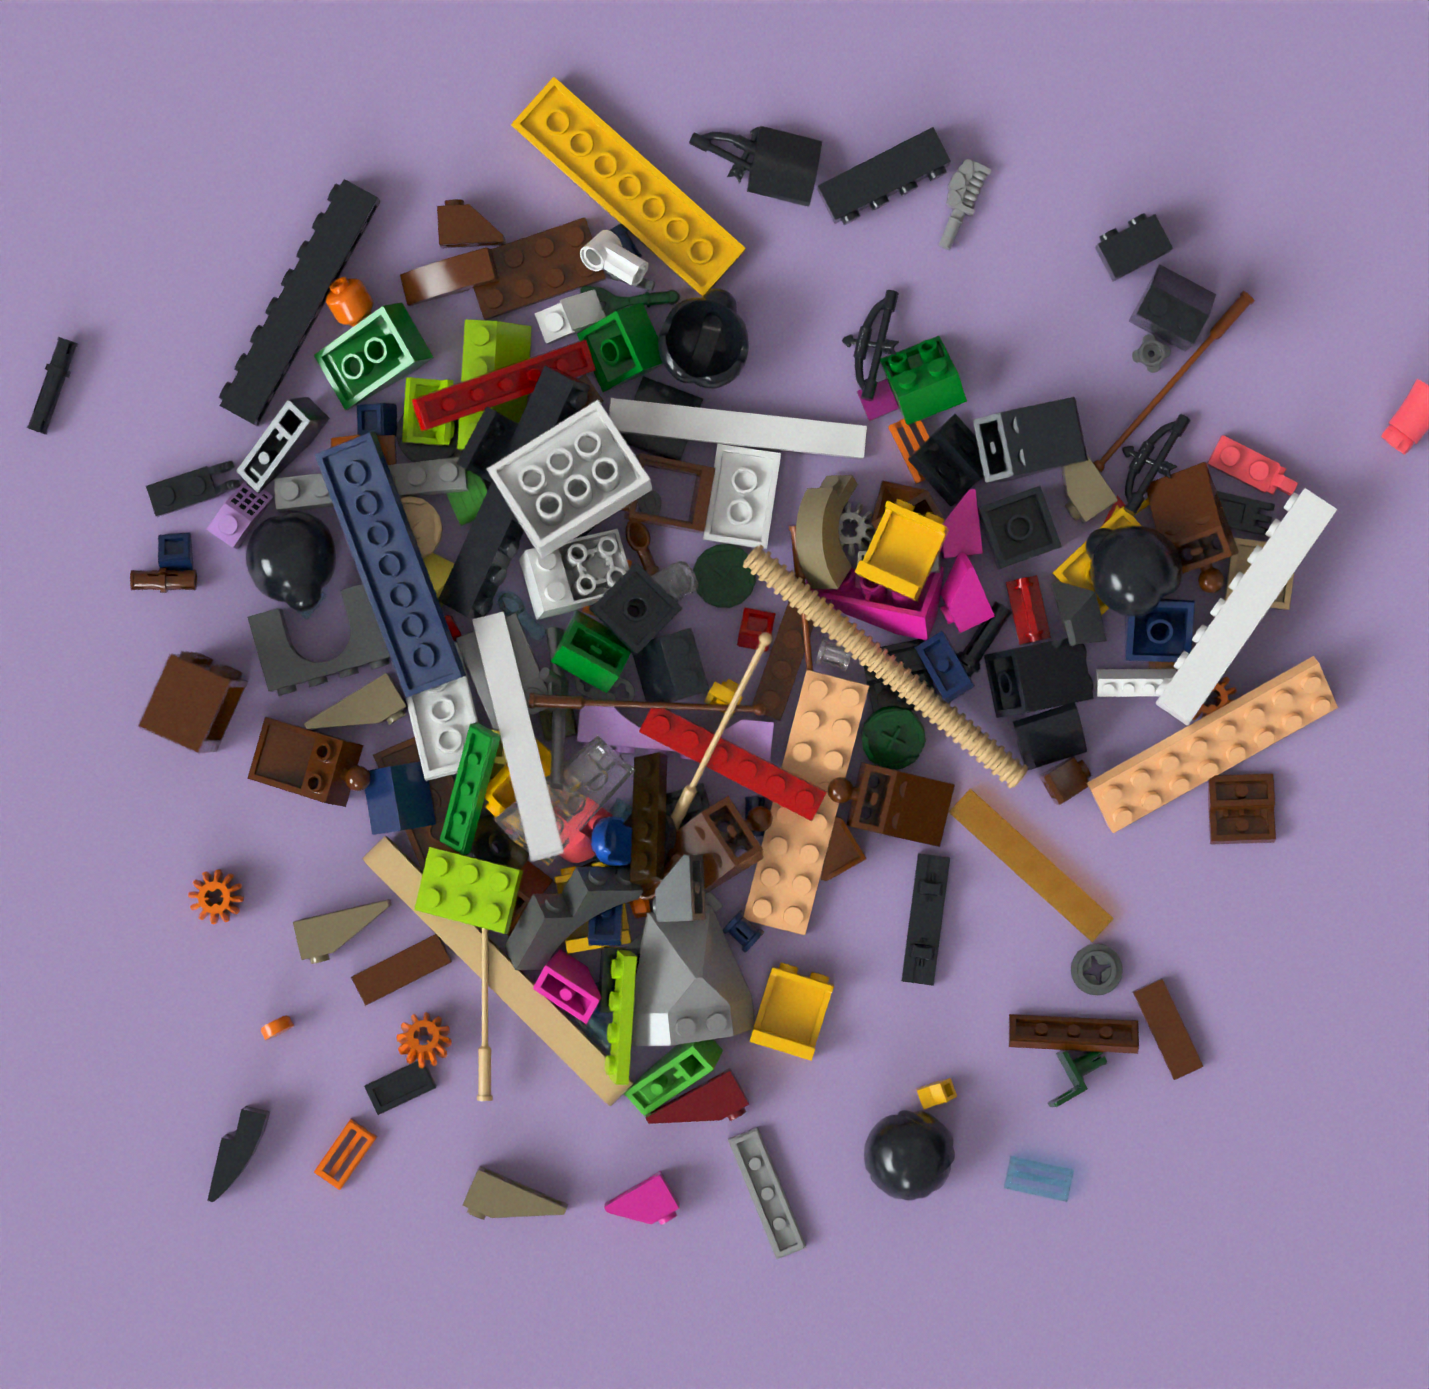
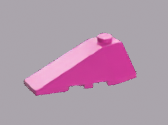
(885, 607)

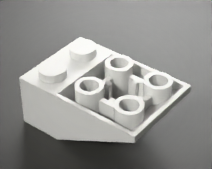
(574, 573)

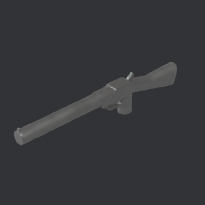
(557, 685)

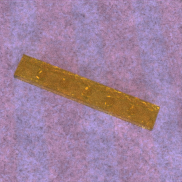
(1030, 865)

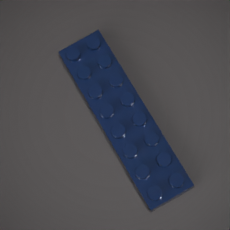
(390, 564)

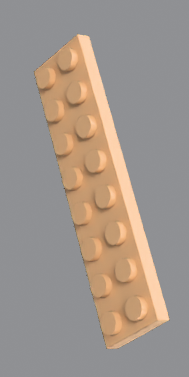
(1213, 744)
(793, 845)

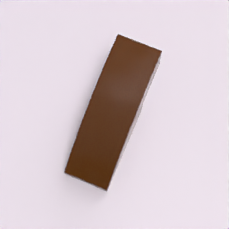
(449, 276)

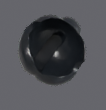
(704, 340)
(292, 559)
(1133, 568)

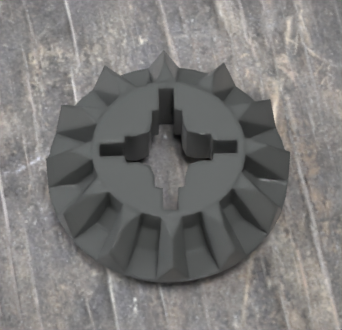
(1109, 977)

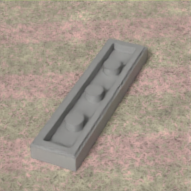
(767, 1193)

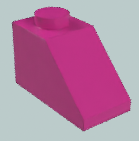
(963, 528)
(964, 596)
(569, 986)
(646, 1202)

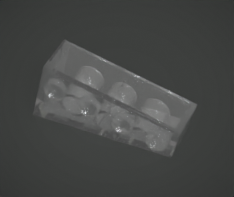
(589, 783)

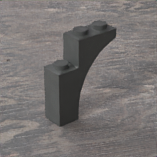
(554, 917)

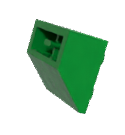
(923, 380)
(591, 652)

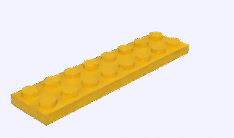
(628, 186)

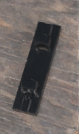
(925, 919)

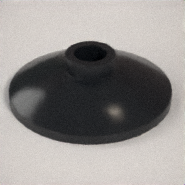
(490, 833)

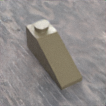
(1085, 491)
(369, 705)
(330, 931)
(503, 1198)

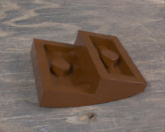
(1241, 809)

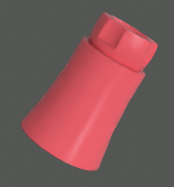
(1410, 420)

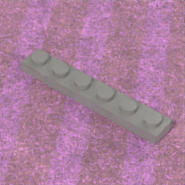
(410, 479)

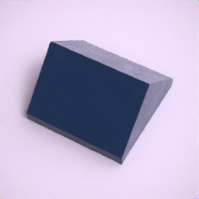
(1161, 633)
(399, 799)

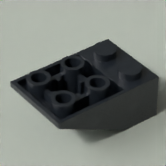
(1030, 440)

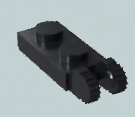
(189, 489)

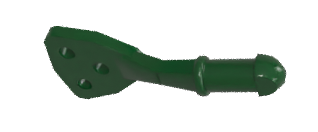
(615, 302)

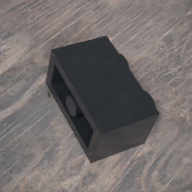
(1133, 247)

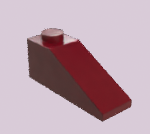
(709, 1101)

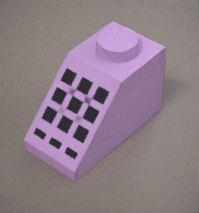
(239, 515)

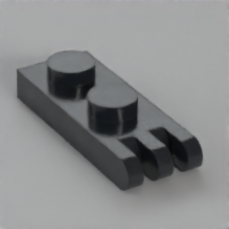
(1244, 512)

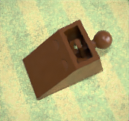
(1191, 517)
(308, 763)
(899, 804)
(719, 847)

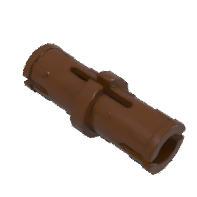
(163, 580)

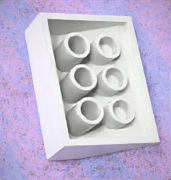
(570, 479)

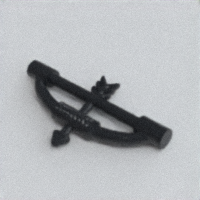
(704, 143)
(886, 346)
(1135, 499)

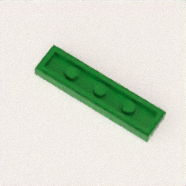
(470, 788)

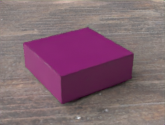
(883, 402)

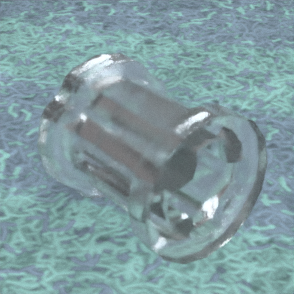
(832, 655)

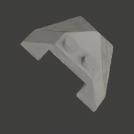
(688, 984)

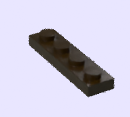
(648, 818)

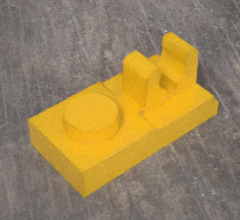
(722, 694)

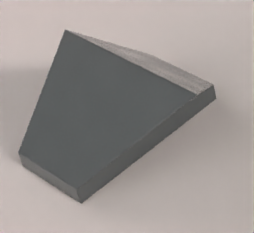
(1079, 613)

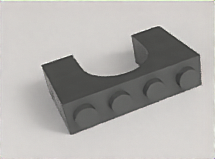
(286, 668)

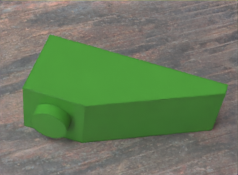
(673, 1074)

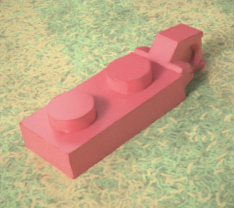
(1250, 467)

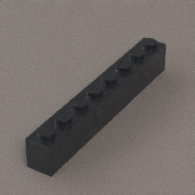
(299, 303)
(496, 531)

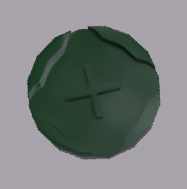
(722, 576)
(893, 737)

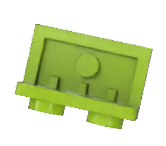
(411, 429)

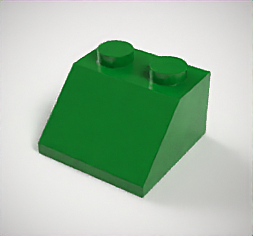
(622, 346)

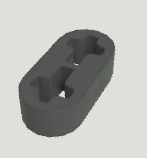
(597, 694)

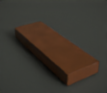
(401, 969)
(1167, 1029)

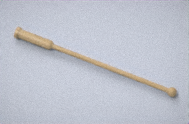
(690, 790)
(484, 1050)

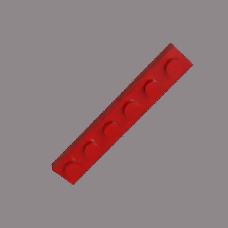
(499, 385)
(734, 762)

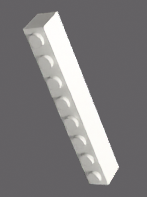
(1246, 605)

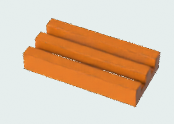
(893, 429)
(361, 1131)

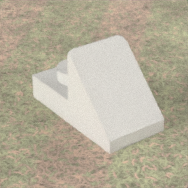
(570, 316)

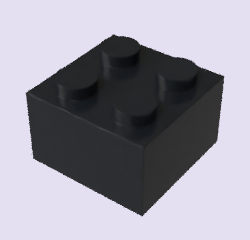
(1019, 527)

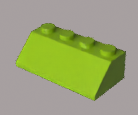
(486, 349)

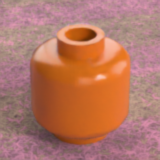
(349, 301)

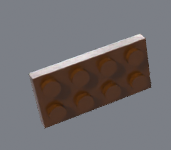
(537, 269)
(441, 791)

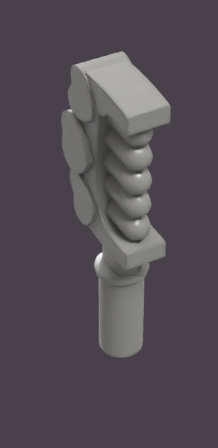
(963, 193)

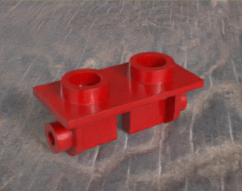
(1028, 609)

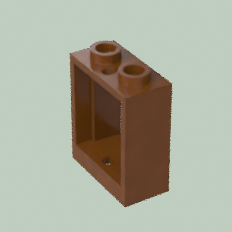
(700, 499)

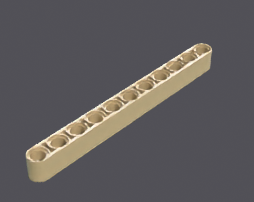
(509, 984)

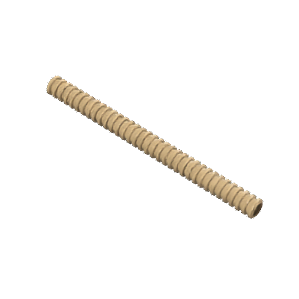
(885, 666)

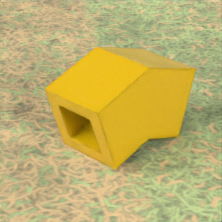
(936, 1093)

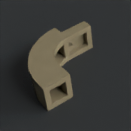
(818, 532)

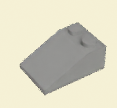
(525, 660)

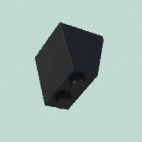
(1173, 308)
(671, 668)
(1038, 677)

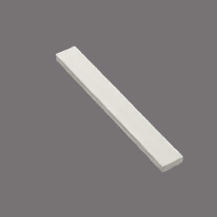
(738, 428)
(517, 736)

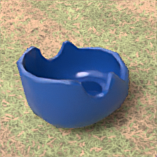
(612, 841)

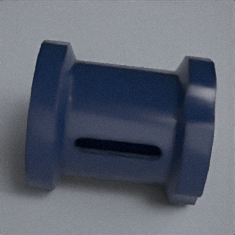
(743, 931)

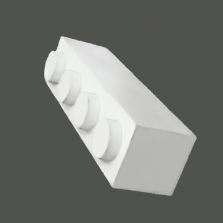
(1130, 681)

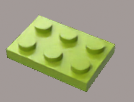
(468, 890)

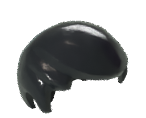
(909, 1155)

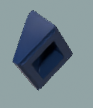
(377, 418)
(175, 551)

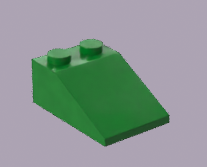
(373, 355)

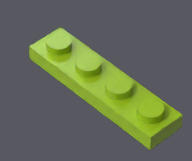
(622, 1004)

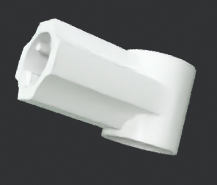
(607, 253)

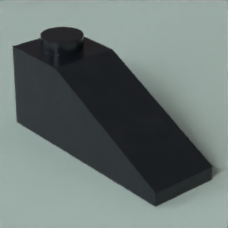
(282, 441)

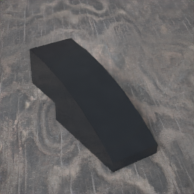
(237, 1150)

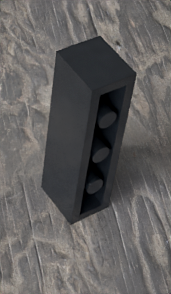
(883, 176)

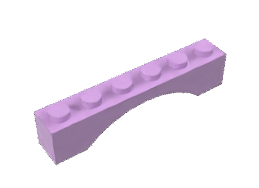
(619, 731)

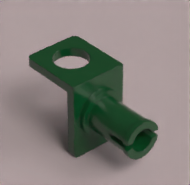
(1076, 1070)

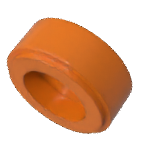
(276, 1027)

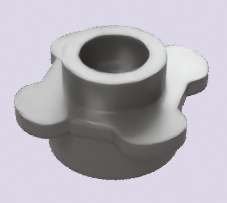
(1151, 344)

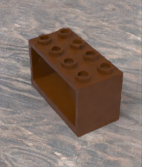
(193, 701)

